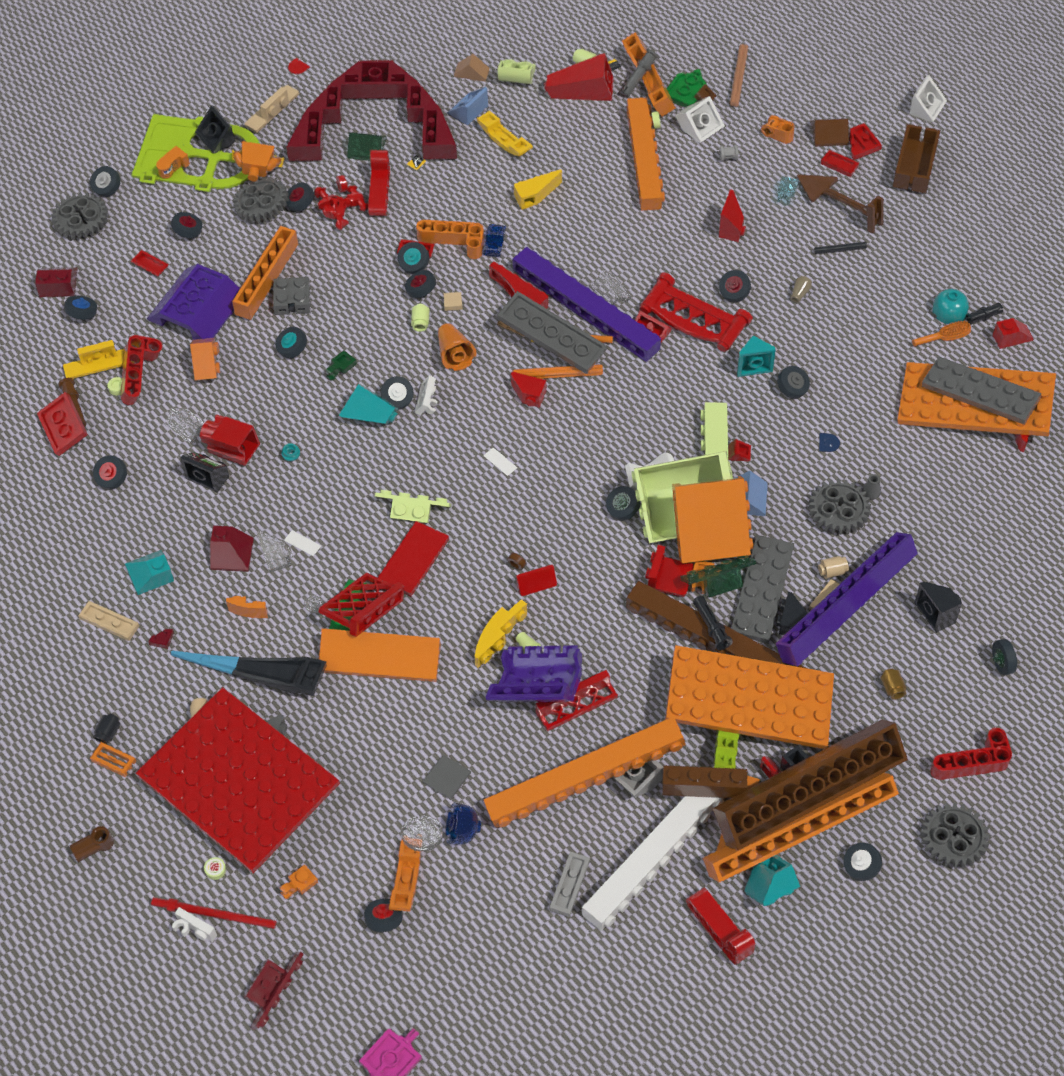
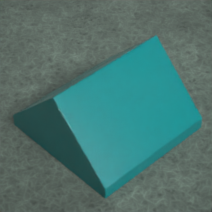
(756, 358)

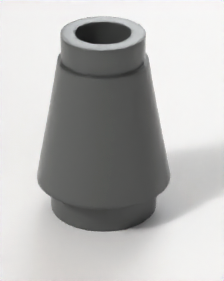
(872, 487)

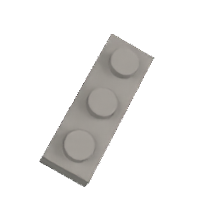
(569, 884)

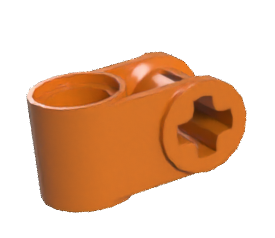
(779, 129)

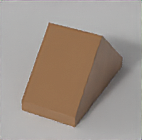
(472, 69)

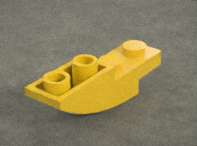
(494, 633)

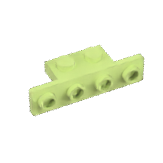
(411, 508)

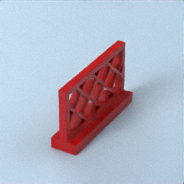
(373, 610)

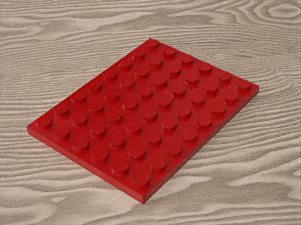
(238, 779)

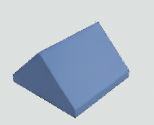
(470, 106)
(756, 493)

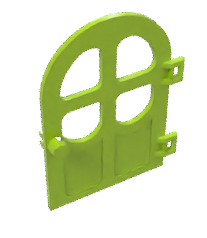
(169, 131)

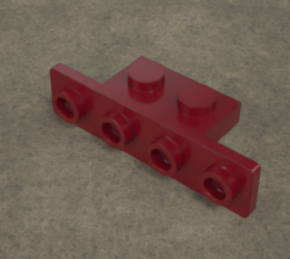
(268, 985)

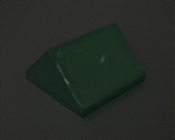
(362, 143)

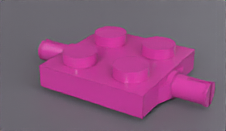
(391, 1055)

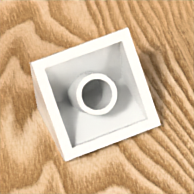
(927, 101)

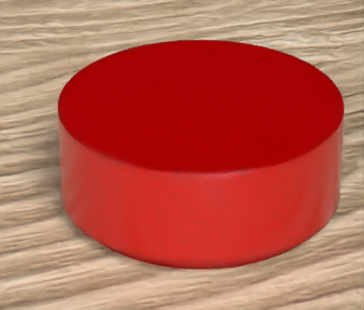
(341, 183)

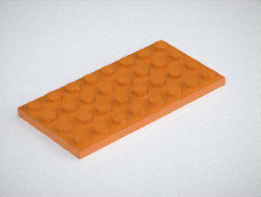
(932, 409)
(750, 697)

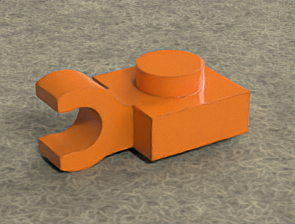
(300, 881)

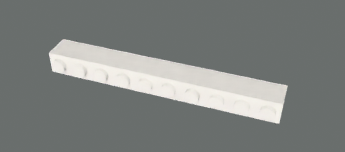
(647, 859)

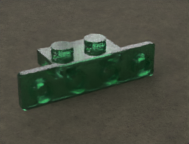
(721, 577)

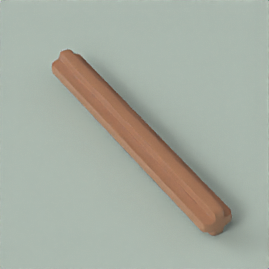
(738, 77)

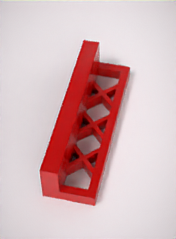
(585, 689)

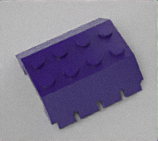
(538, 675)

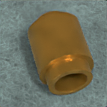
(893, 684)

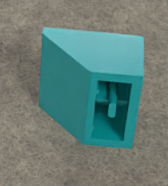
(771, 881)

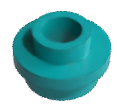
(290, 448)

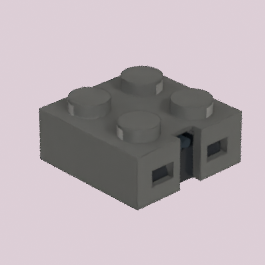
(292, 295)

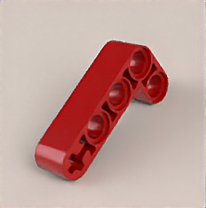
(379, 183)
(135, 369)
(946, 766)
(733, 942)

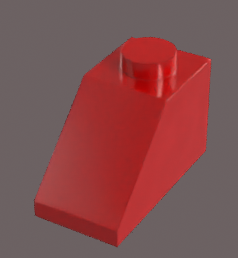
(1011, 333)
(529, 388)

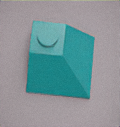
(149, 572)

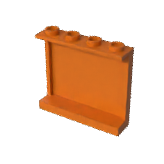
(712, 520)

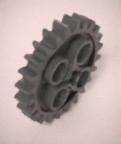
(260, 199)
(89, 208)
(839, 506)
(945, 849)

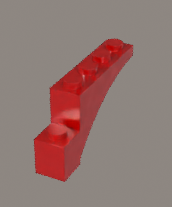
(512, 283)

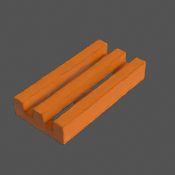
(123, 772)

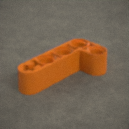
(453, 233)

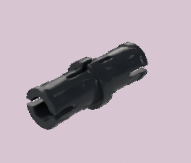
(984, 313)

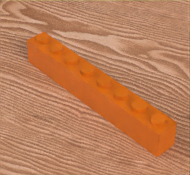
(644, 154)

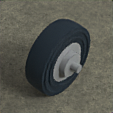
(105, 181)

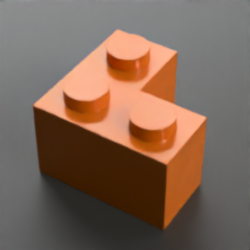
(204, 358)

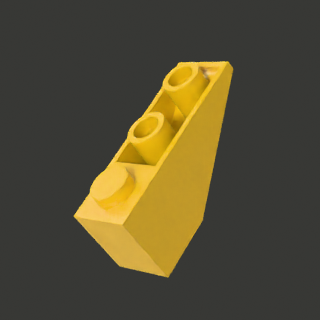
(534, 190)

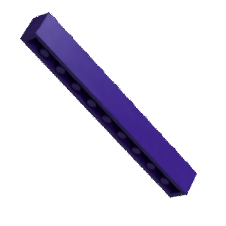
(586, 304)
(846, 599)

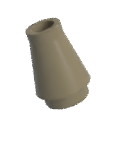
(801, 287)

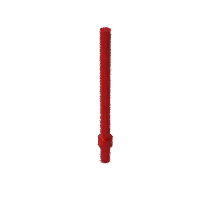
(173, 904)

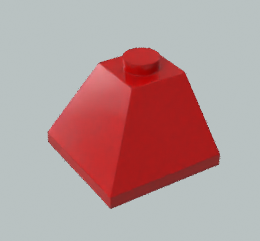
(731, 219)

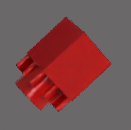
(226, 438)

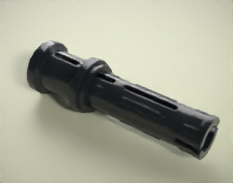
(715, 629)

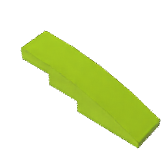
(725, 749)

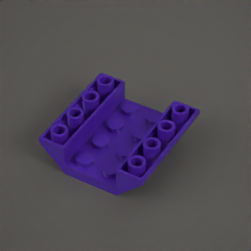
(197, 302)

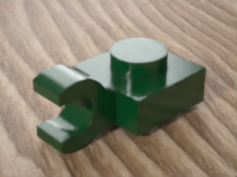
(341, 363)

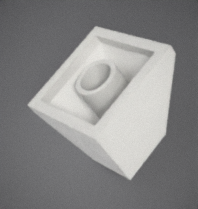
(700, 119)

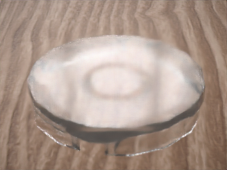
(422, 833)

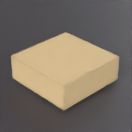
(453, 301)

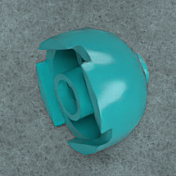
(950, 306)

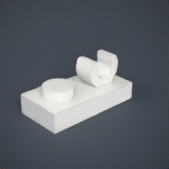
(424, 398)
(201, 928)

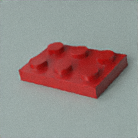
(62, 423)

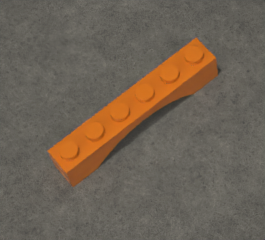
(656, 89)

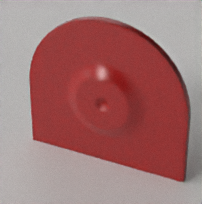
(297, 66)

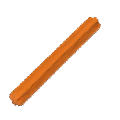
(556, 372)

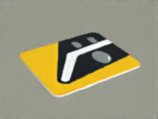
(416, 162)

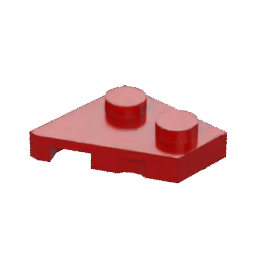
(863, 141)

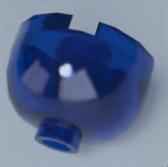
(462, 824)

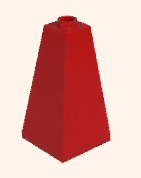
(582, 81)

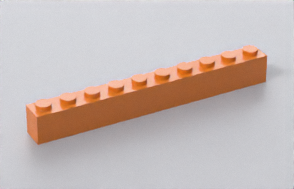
(584, 772)
(730, 861)

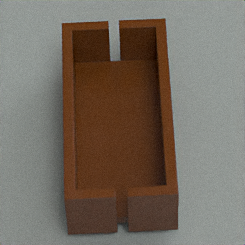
(916, 159)

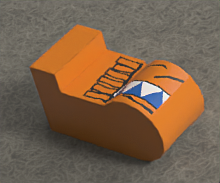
(171, 162)

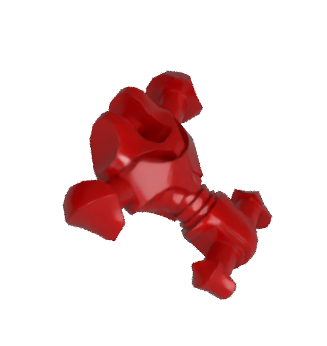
(335, 206)

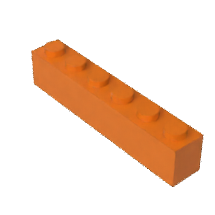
(264, 272)

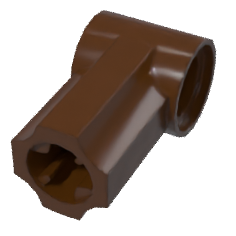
(90, 844)

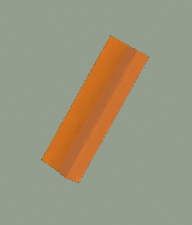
(380, 655)

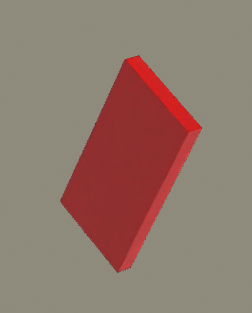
(414, 557)

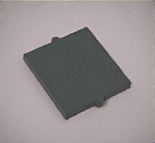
(447, 777)

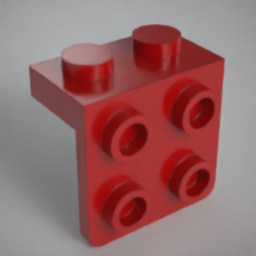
(666, 573)

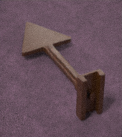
(817, 185)

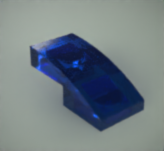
(494, 240)

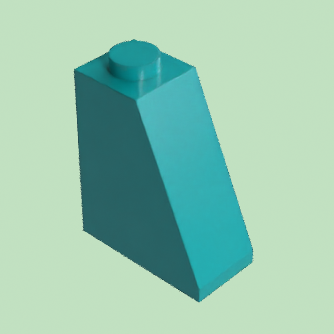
(368, 407)

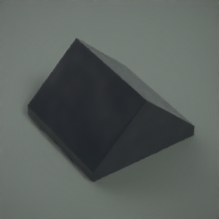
(215, 131)

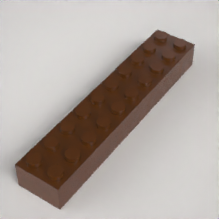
(810, 784)

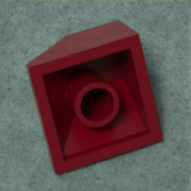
(230, 549)

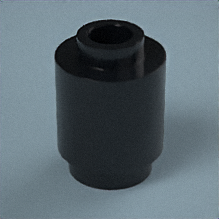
(106, 728)

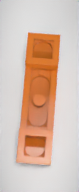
(406, 879)

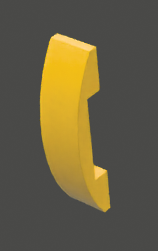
(501, 136)

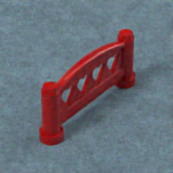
(730, 324)

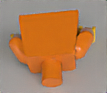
(256, 159)

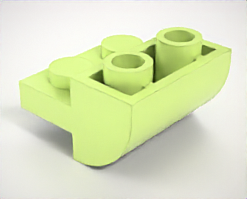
(516, 71)

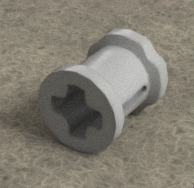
(728, 152)

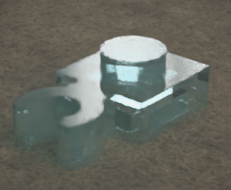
(787, 188)

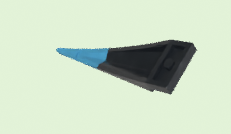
(285, 674)

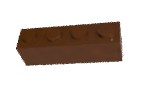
(703, 781)

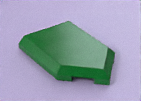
(685, 87)

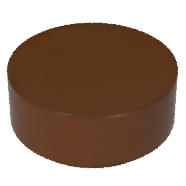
(516, 561)

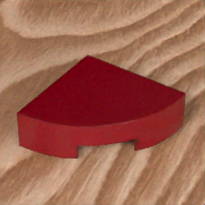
(162, 639)

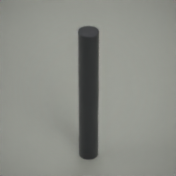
(841, 247)

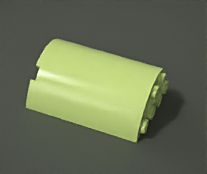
(656, 493)

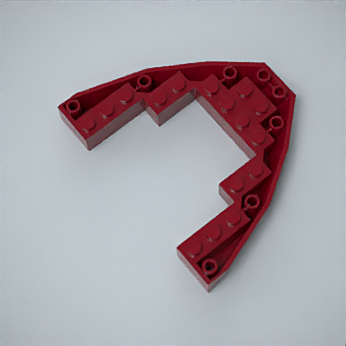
(365, 81)

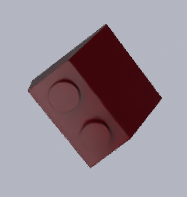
(56, 281)

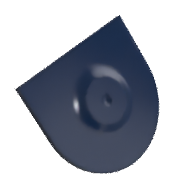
(828, 442)

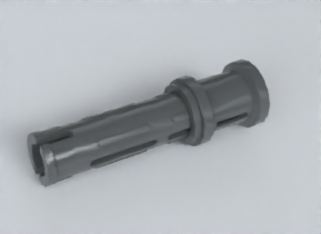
(643, 66)

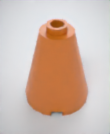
(455, 348)

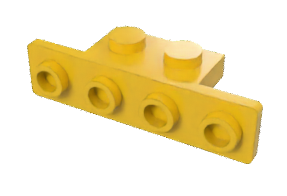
(95, 359)

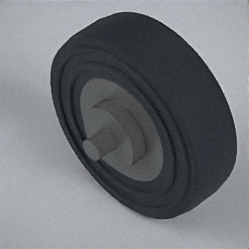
(793, 382)

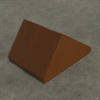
(830, 132)

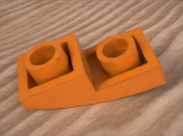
(239, 606)

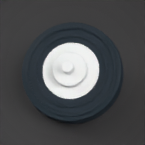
(397, 391)
(862, 861)

